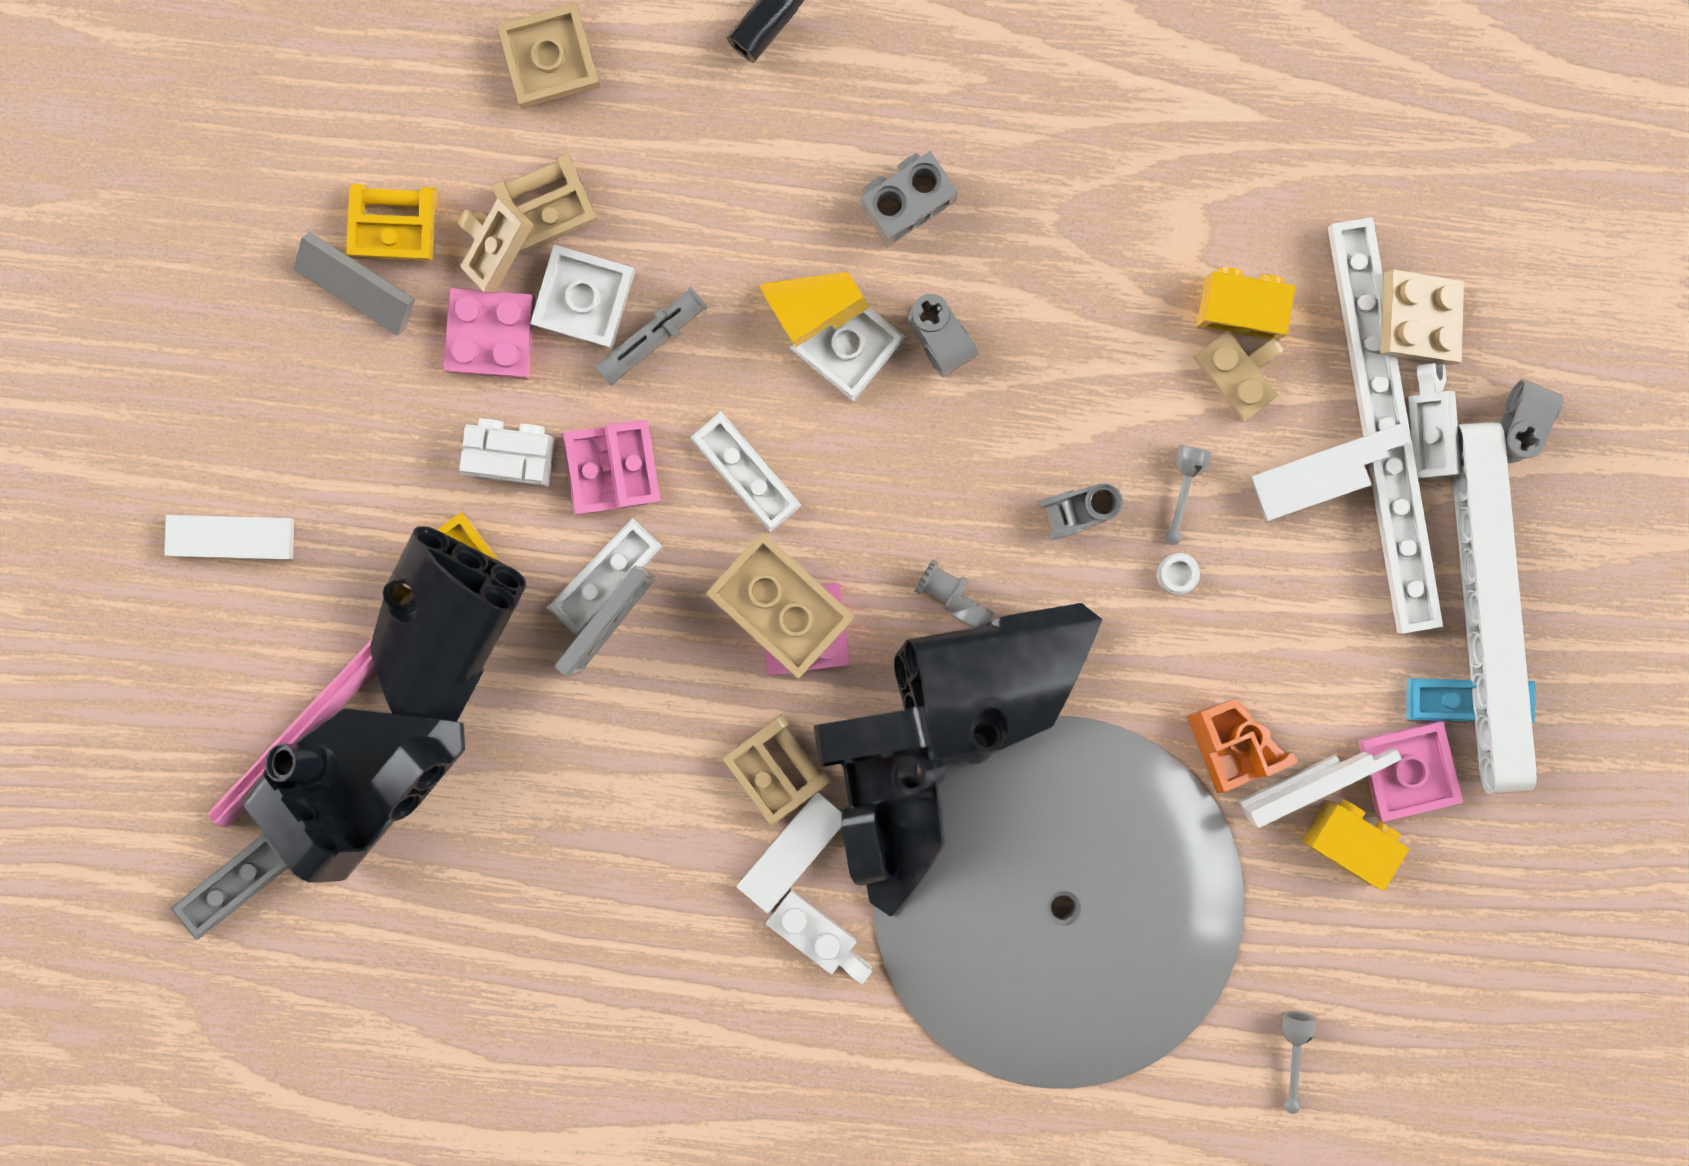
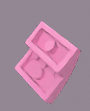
(610, 467)

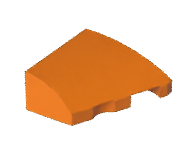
(1236, 746)

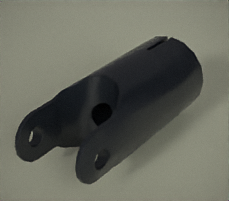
(761, 26)

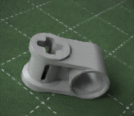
(946, 341)
(1529, 415)
(1078, 509)

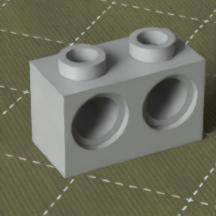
(914, 205)

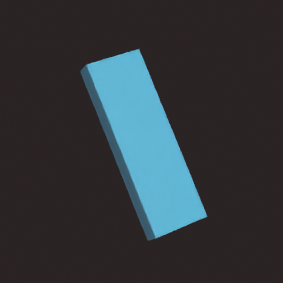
(1446, 699)

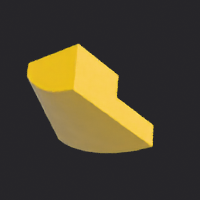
(814, 303)

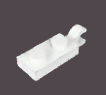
(1434, 425)
(818, 936)

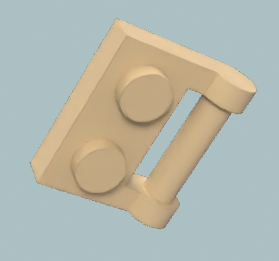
(555, 212)
(765, 778)

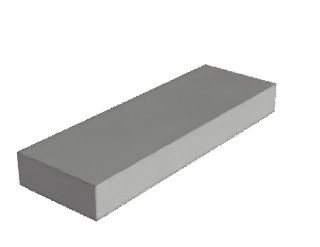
(353, 283)
(229, 887)

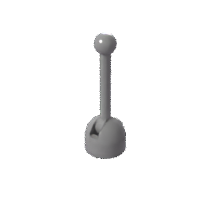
(1190, 463)
(1297, 1029)

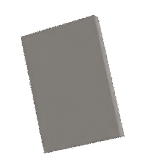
(605, 621)

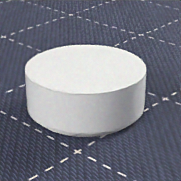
(1178, 573)

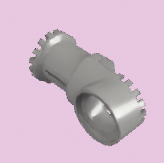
(948, 591)

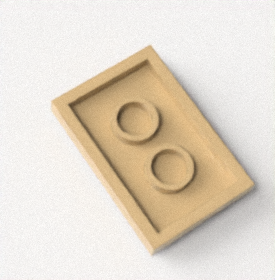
(780, 605)

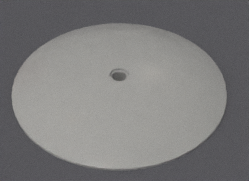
(1146, 927)

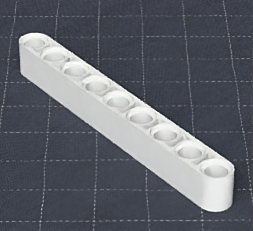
(1493, 611)

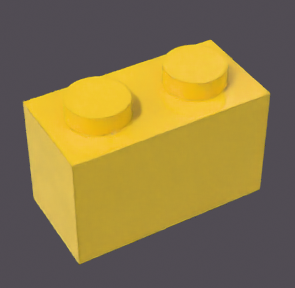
(1246, 304)
(1356, 844)

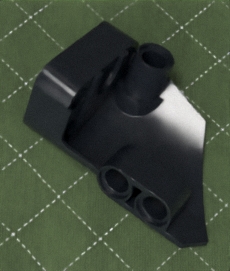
(443, 629)
(995, 678)
(346, 785)
(892, 817)

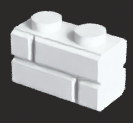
(507, 454)

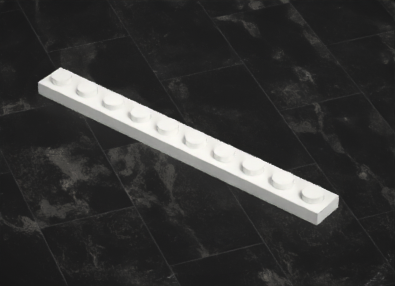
(1381, 407)

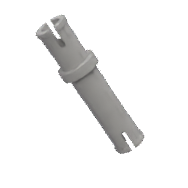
(651, 336)

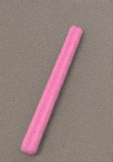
(318, 712)

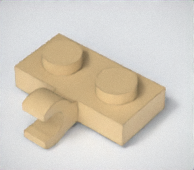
(496, 242)
(1238, 374)

